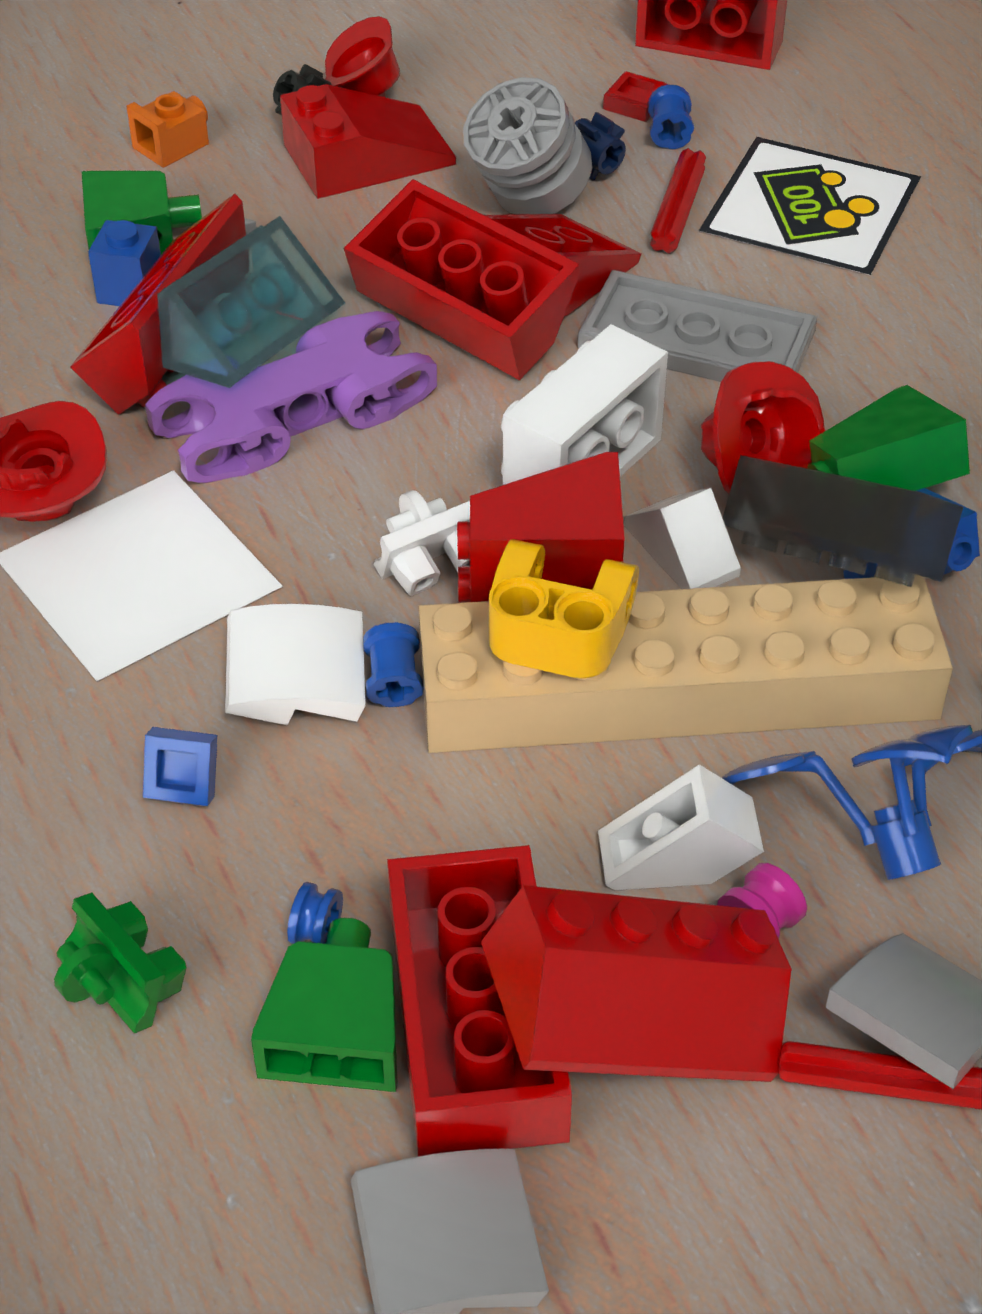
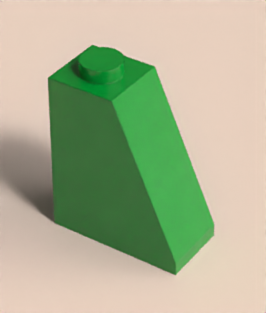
(896, 443)

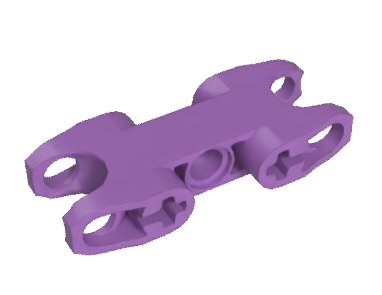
(321, 382)

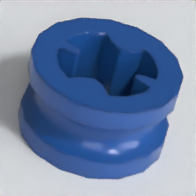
(313, 913)

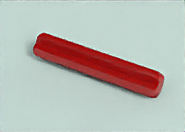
(678, 201)
(874, 1075)

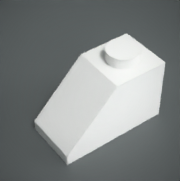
(681, 835)

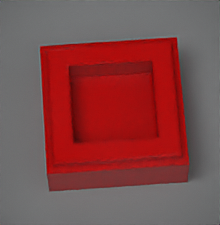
(631, 95)

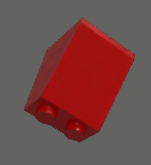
(565, 509)

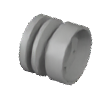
(528, 147)

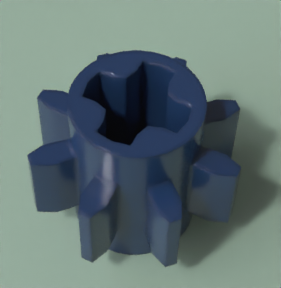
(604, 143)

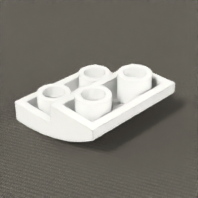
(294, 660)

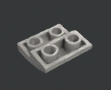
(914, 1007)
(448, 1233)

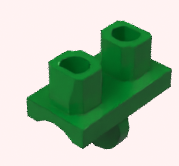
(108, 964)

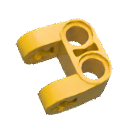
(556, 623)

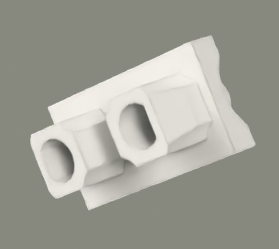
(418, 537)

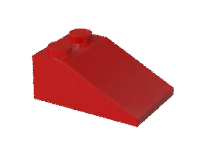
(358, 138)
(589, 248)

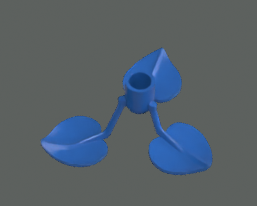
(901, 828)

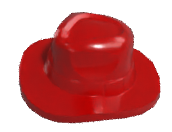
(762, 415)
(48, 460)

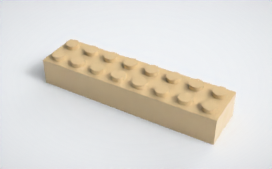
(698, 668)

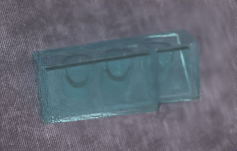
(243, 306)

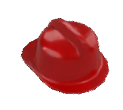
(363, 58)

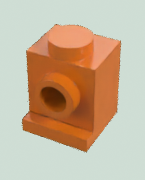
(168, 127)

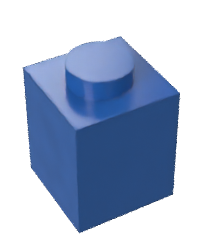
(121, 259)

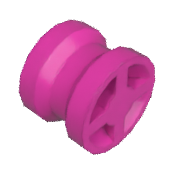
(769, 890)

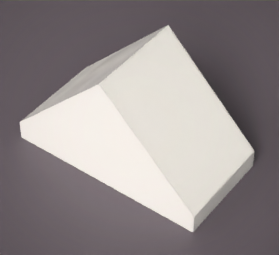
(687, 539)

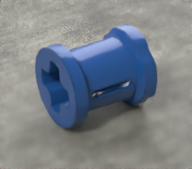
(670, 113)
(392, 664)

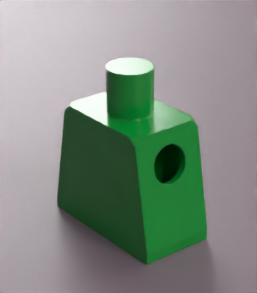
(138, 199)
(331, 1014)

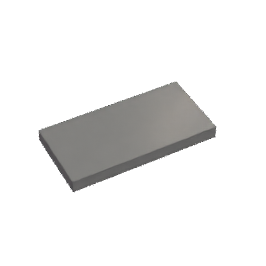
(700, 328)

